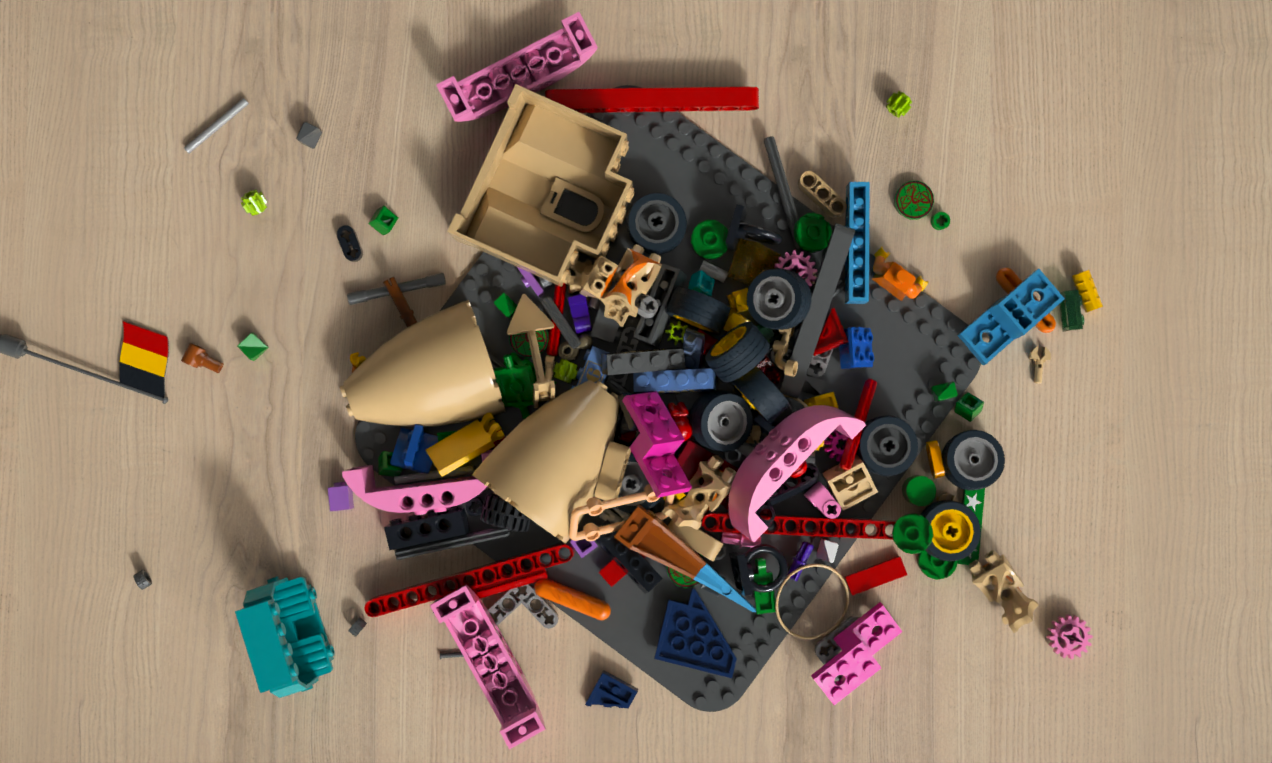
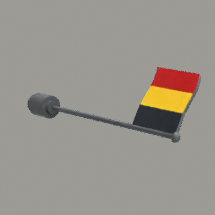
(140, 364)

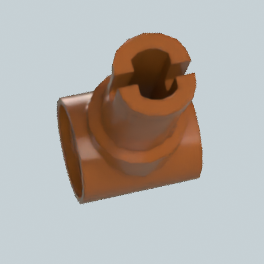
(197, 357)

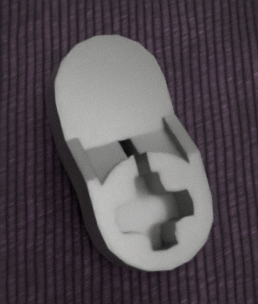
(646, 305)

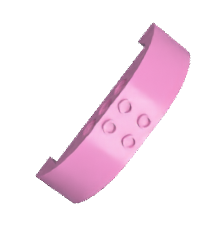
(530, 68)
(778, 458)
(397, 497)
(491, 664)

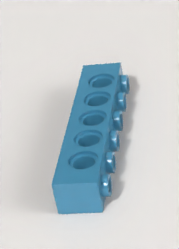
(858, 255)

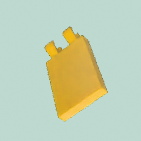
(465, 444)

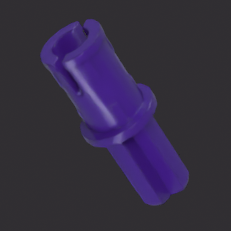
(800, 559)

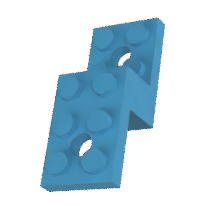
(1011, 317)

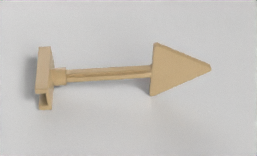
(528, 320)

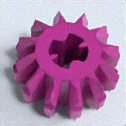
(832, 445)

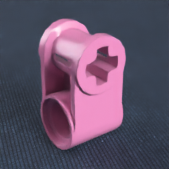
(821, 498)

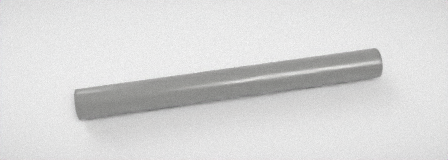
(216, 125)

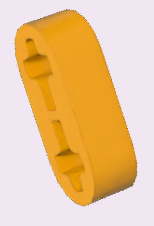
(935, 459)

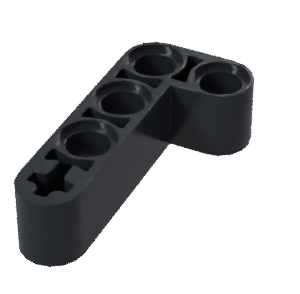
(785, 491)

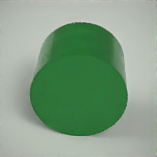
(919, 490)

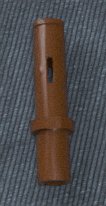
(405, 311)

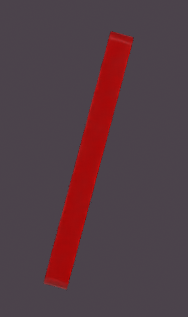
(657, 99)
(819, 529)
(459, 579)

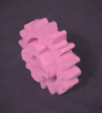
(803, 271)
(1072, 628)

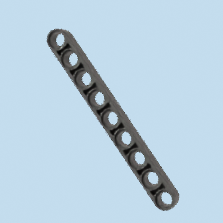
(821, 299)

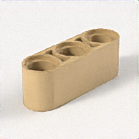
(817, 185)
(612, 471)
(697, 540)

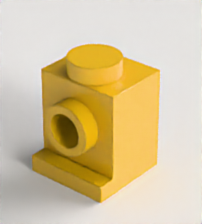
(738, 300)

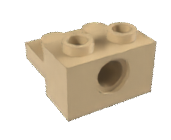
(850, 485)

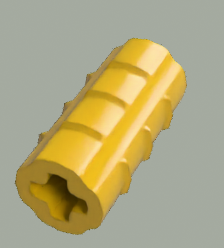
(1088, 291)

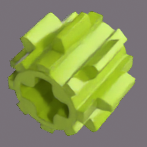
(898, 104)
(254, 202)
(671, 332)
(565, 371)

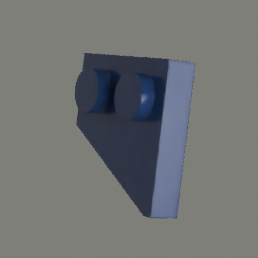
(612, 692)

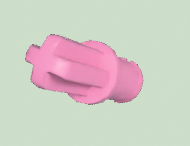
(738, 539)

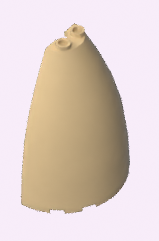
(427, 375)
(554, 457)

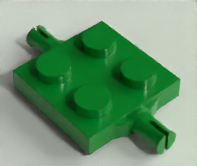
(515, 385)

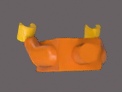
(895, 278)

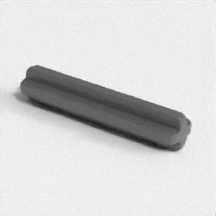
(560, 322)

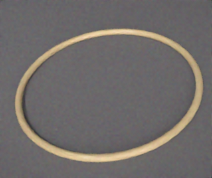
(840, 620)

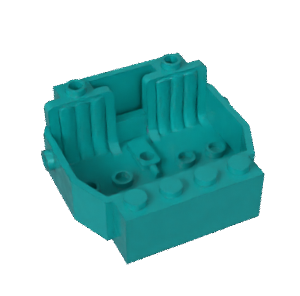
(285, 636)

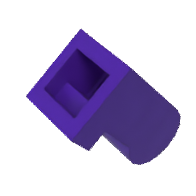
(580, 313)

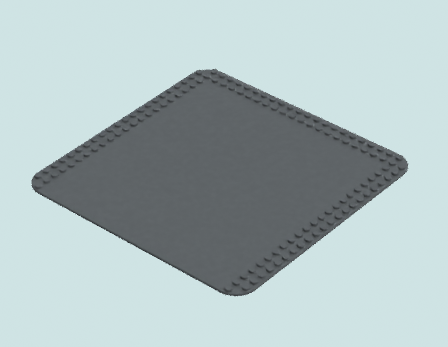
(912, 351)

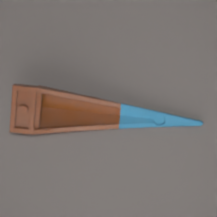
(654, 539)

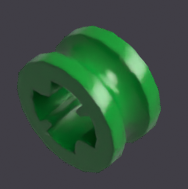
(944, 215)

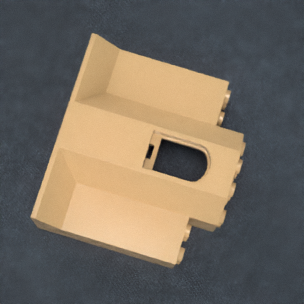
(534, 156)

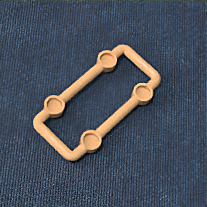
(595, 507)

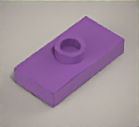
(529, 280)

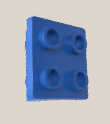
(858, 350)
(411, 449)

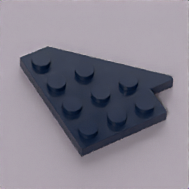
(693, 639)

